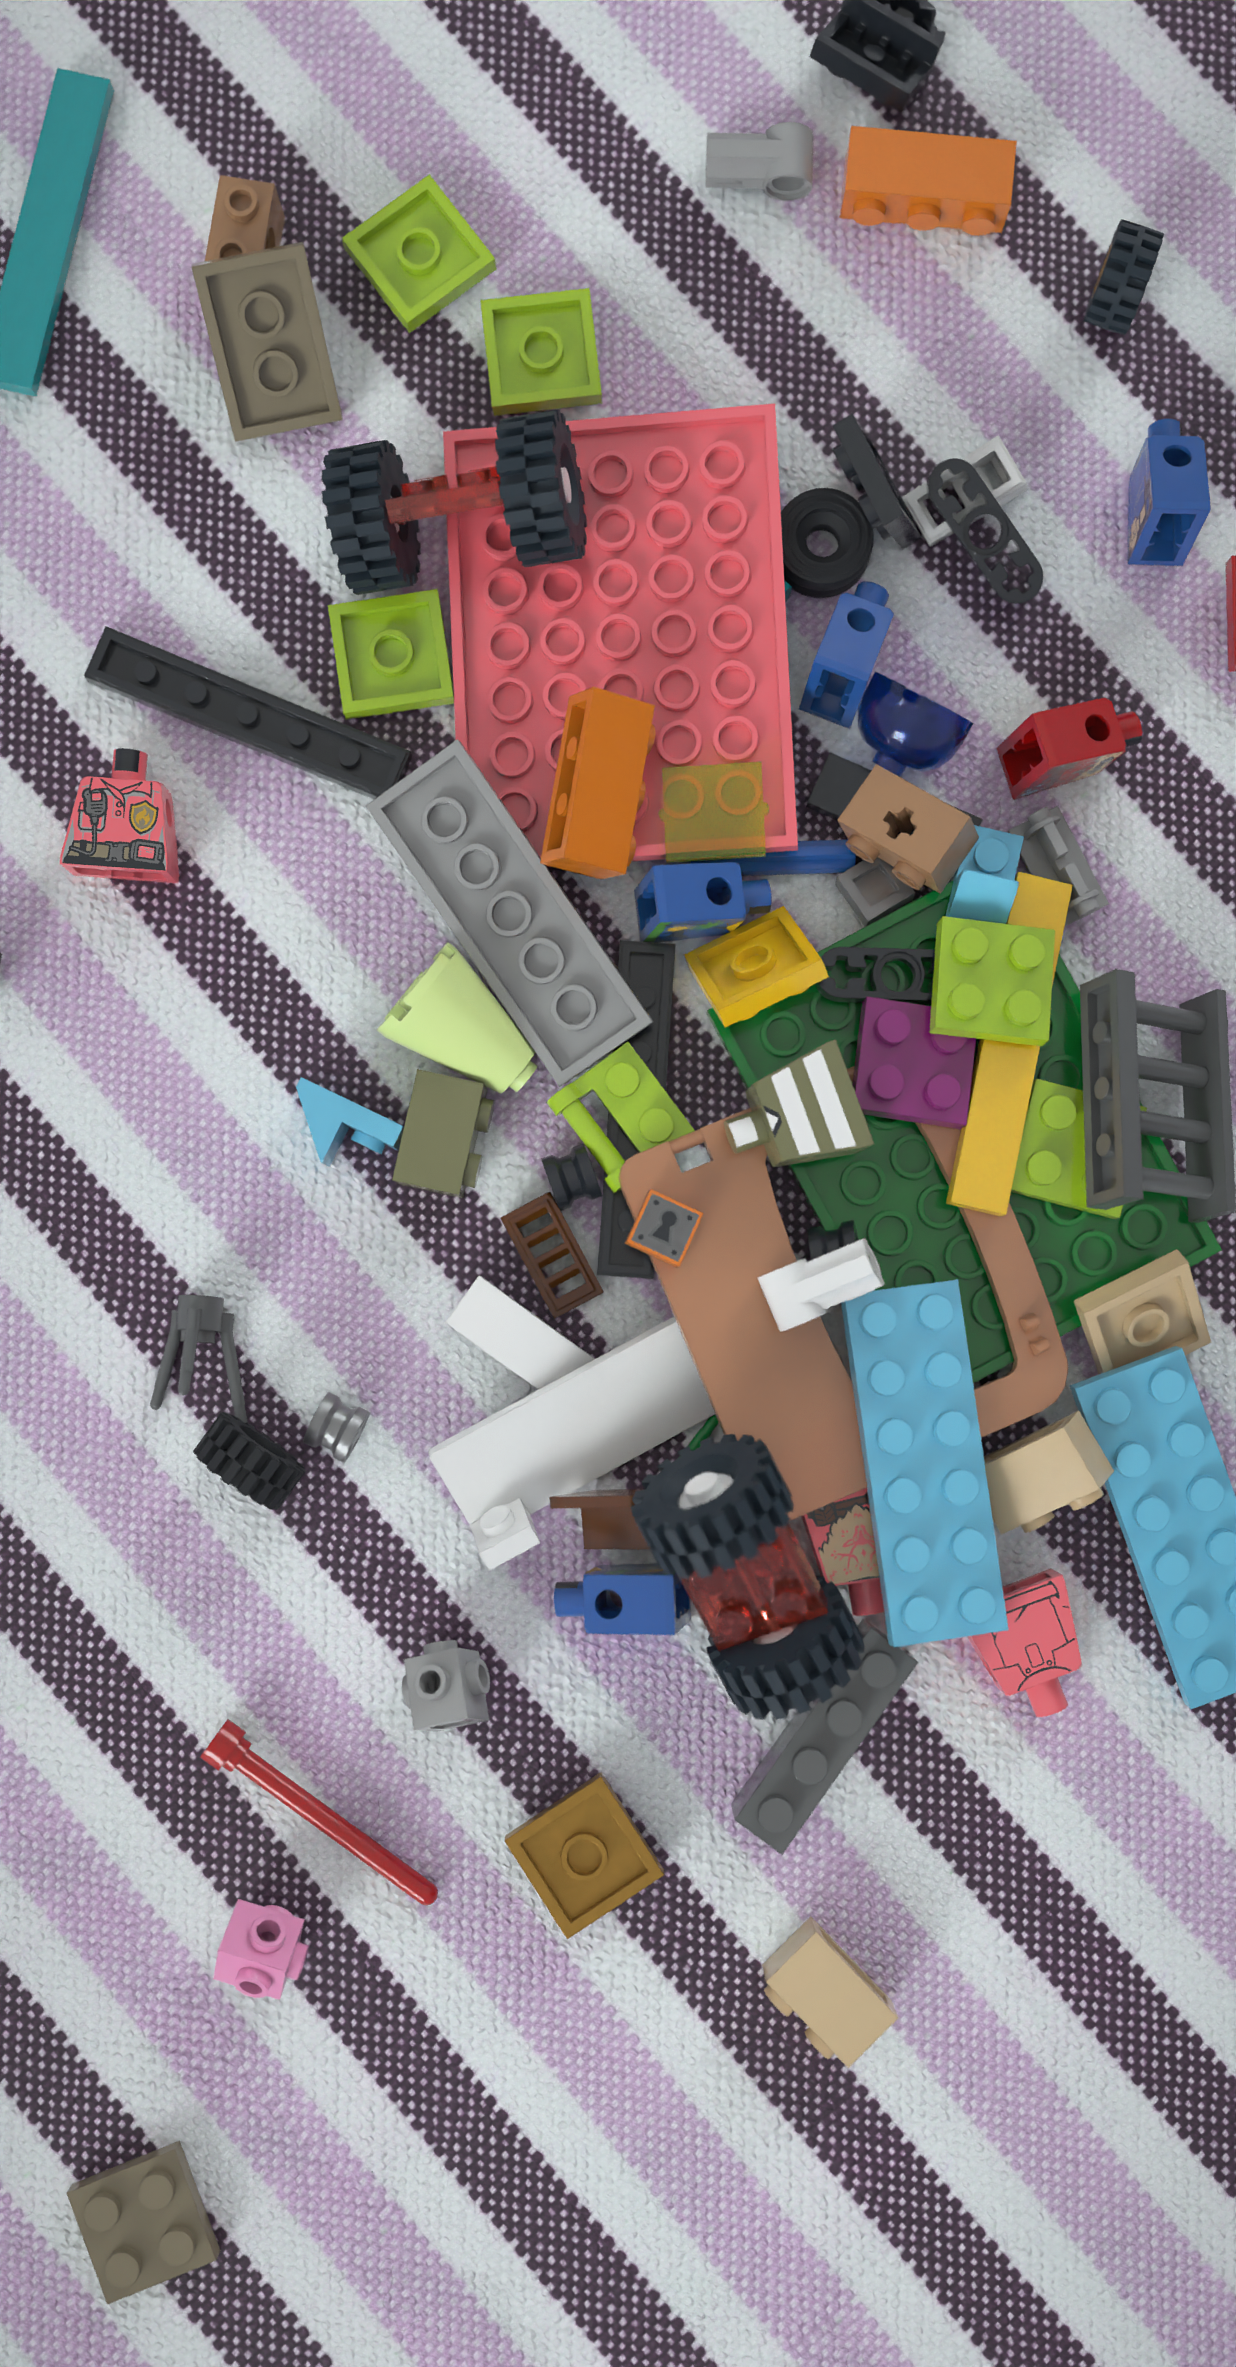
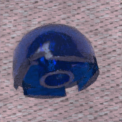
(908, 727)

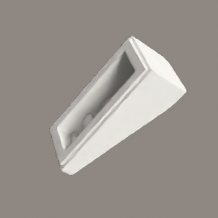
(991, 452)

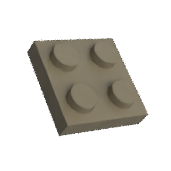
(143, 2222)

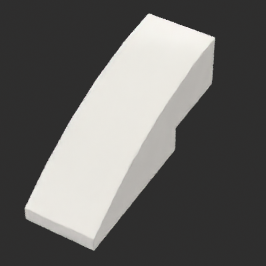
(515, 1335)

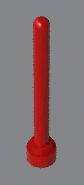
(232, 1751)

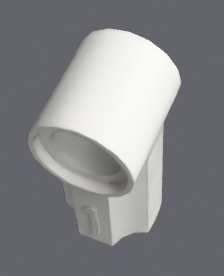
(809, 1288)

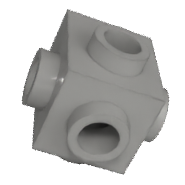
(446, 1687)

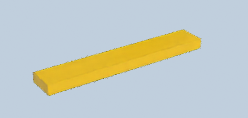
(1004, 1077)

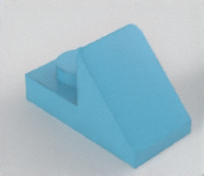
(986, 878)
(331, 1117)

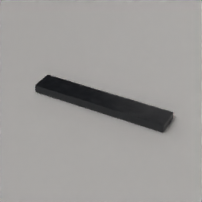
(246, 715)
(650, 974)

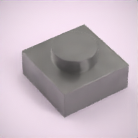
(873, 890)

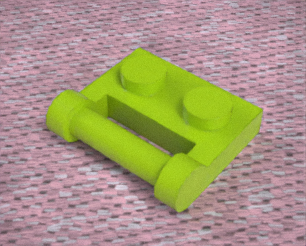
(633, 1101)

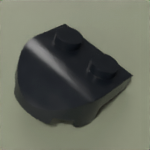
(882, 47)

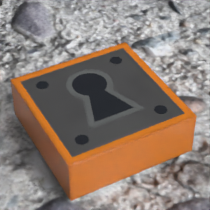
(664, 1228)

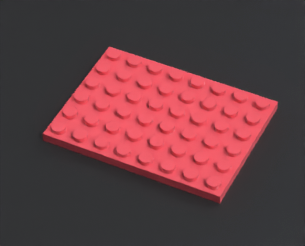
(663, 608)

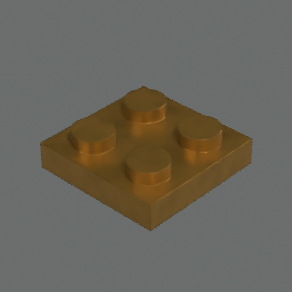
(584, 1855)

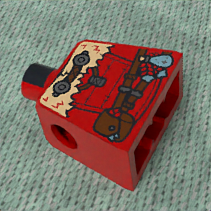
(1066, 745)

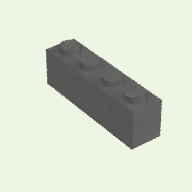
(820, 1744)

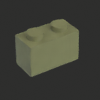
(442, 1134)

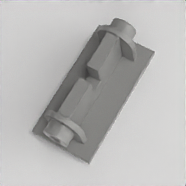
(1054, 854)

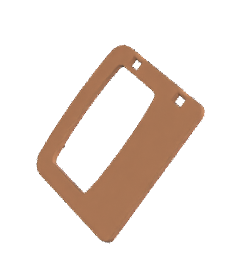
(792, 1382)

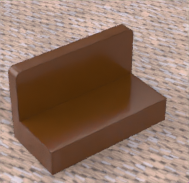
(605, 1518)

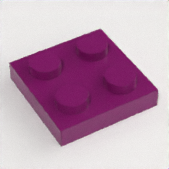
(907, 1069)

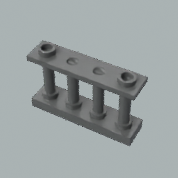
(1113, 1104)

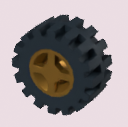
(1123, 277)

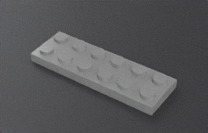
(509, 913)

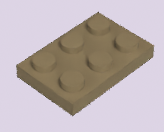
(267, 341)

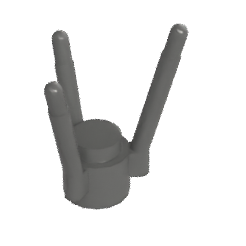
(197, 1322)

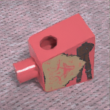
(846, 1550)

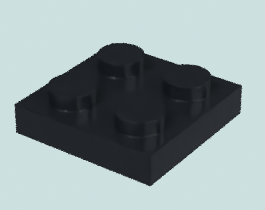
(867, 471)

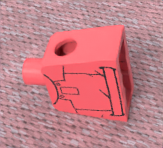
(1036, 1646)

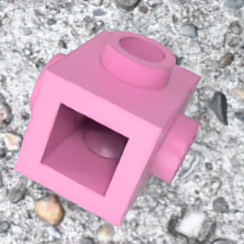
(261, 1950)

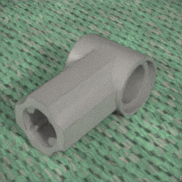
(769, 161)

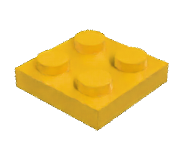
(755, 966)

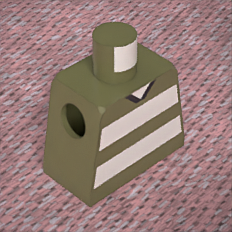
(803, 1112)

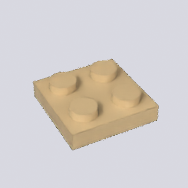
(1143, 1314)

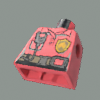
(122, 825)

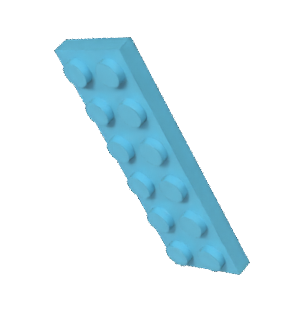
(924, 1464)
(1172, 1512)

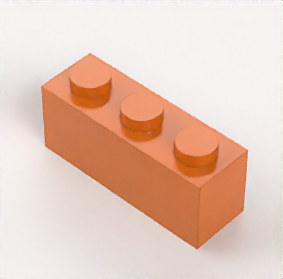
(927, 180)
(598, 784)

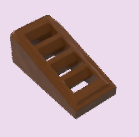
(531, 1212)

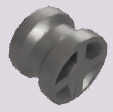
(336, 1427)

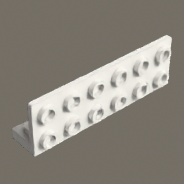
(569, 1437)

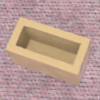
(1044, 1473)
(828, 1993)

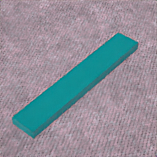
(49, 225)

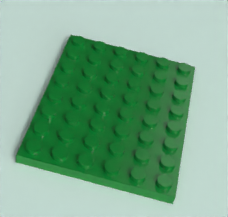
(898, 1188)

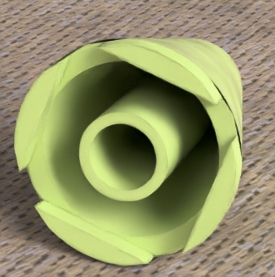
(460, 1025)

